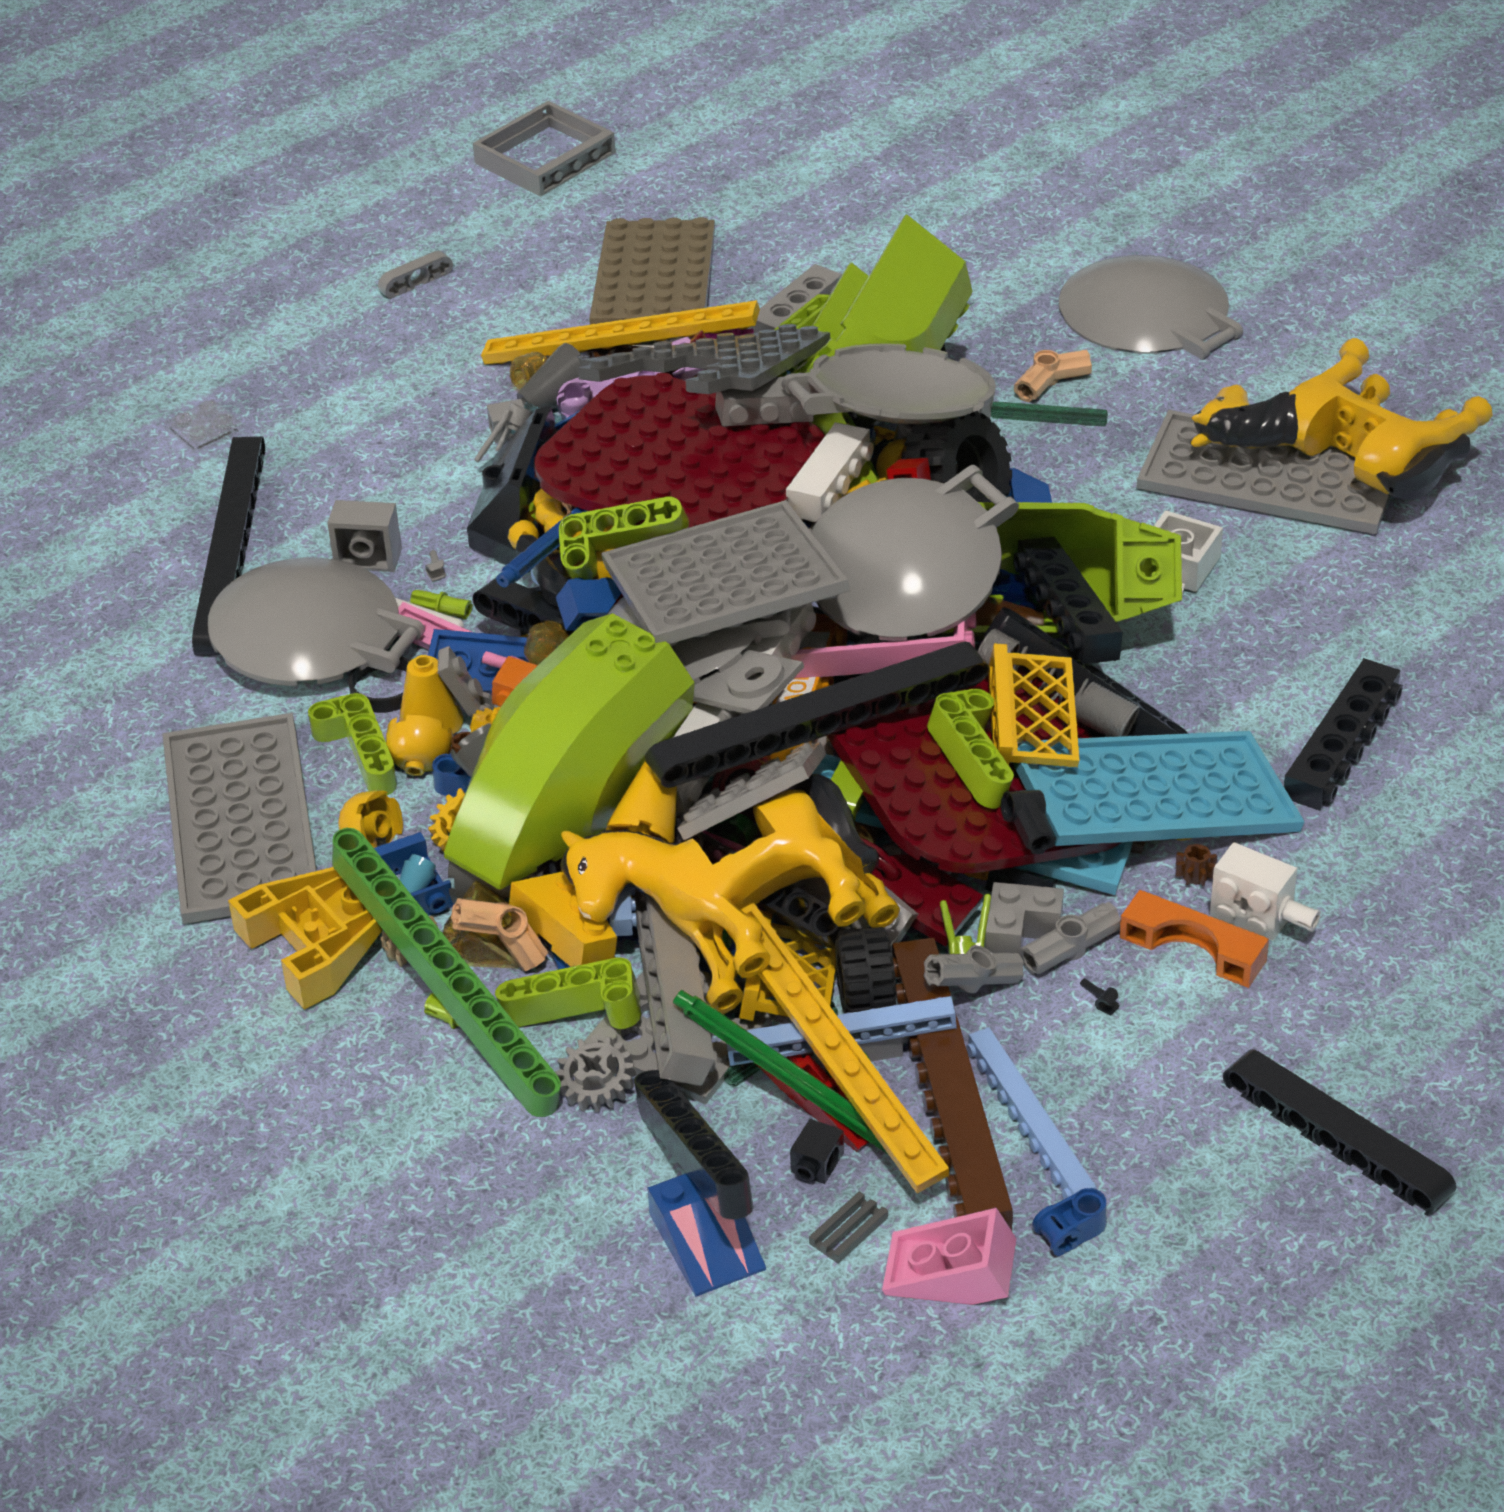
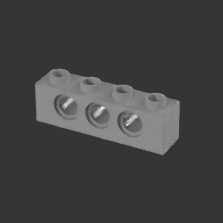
(794, 296)

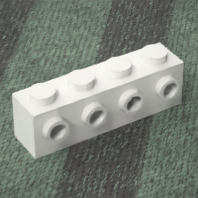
(829, 470)

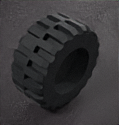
(969, 442)

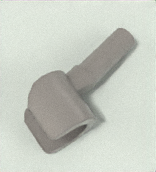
(435, 569)

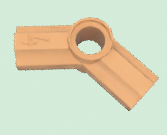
(1048, 369)
(516, 937)

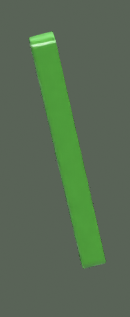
(446, 973)

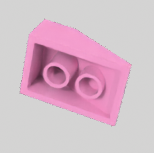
(952, 1260)

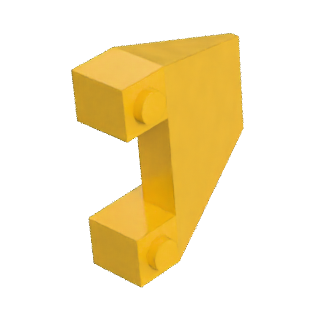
(319, 921)

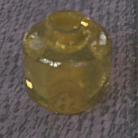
(524, 367)
(543, 640)

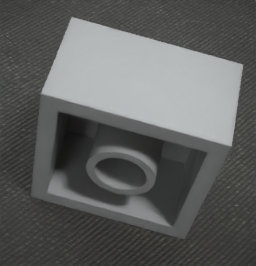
(365, 534)

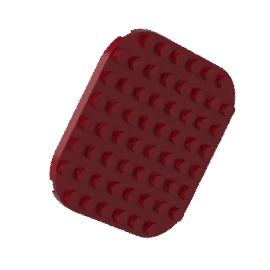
(658, 441)
(927, 802)

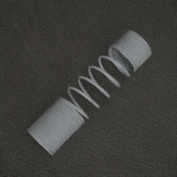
(1095, 707)

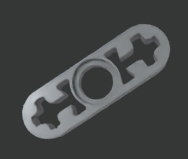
(403, 274)

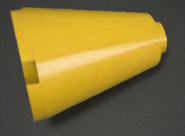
(429, 695)
(646, 807)

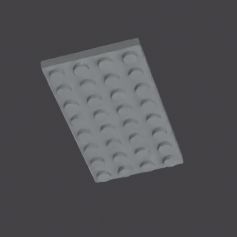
(1261, 479)
(235, 811)

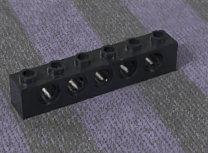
(1068, 600)
(1342, 734)

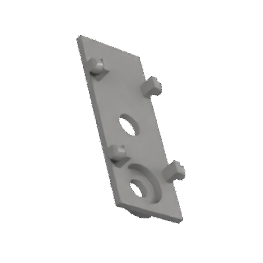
(736, 694)

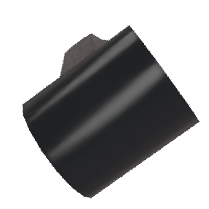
(1027, 812)

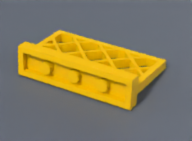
(1004, 713)
(757, 992)

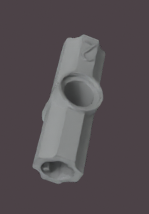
(1070, 938)
(973, 969)

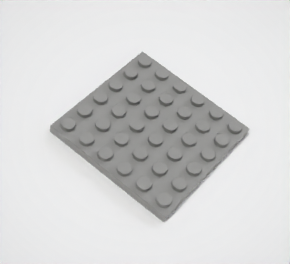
(724, 573)

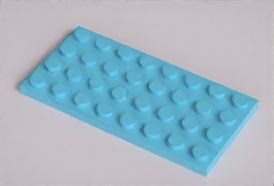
(1162, 789)

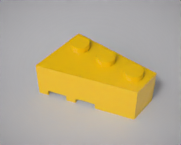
(555, 915)

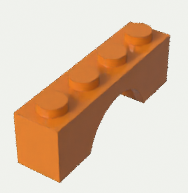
(1157, 921)

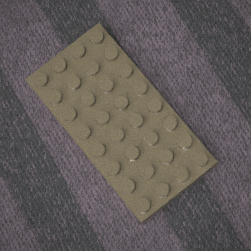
(652, 268)

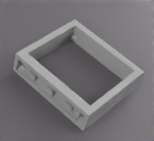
(596, 146)

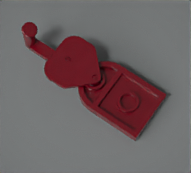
(923, 889)

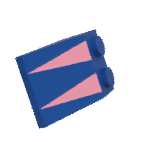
(702, 1242)

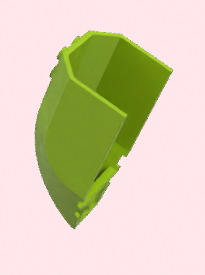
(905, 300)
(1123, 561)
(567, 748)

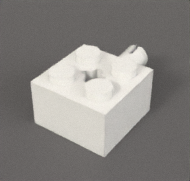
(1199, 546)
(1258, 893)

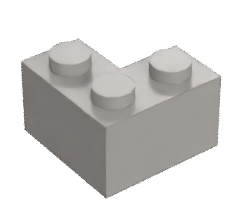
(1020, 914)

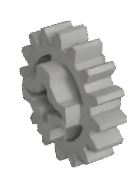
(595, 1073)

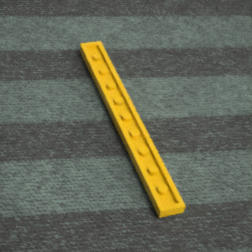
(626, 331)
(848, 1063)

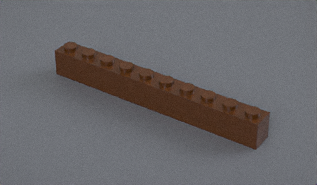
(951, 1094)

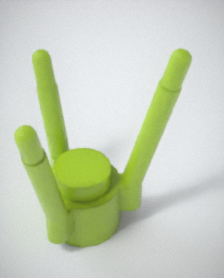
(962, 944)

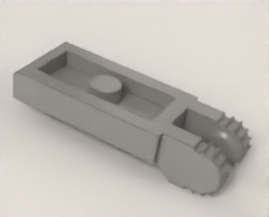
(461, 684)

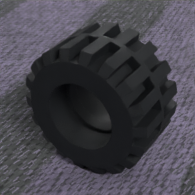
(865, 969)

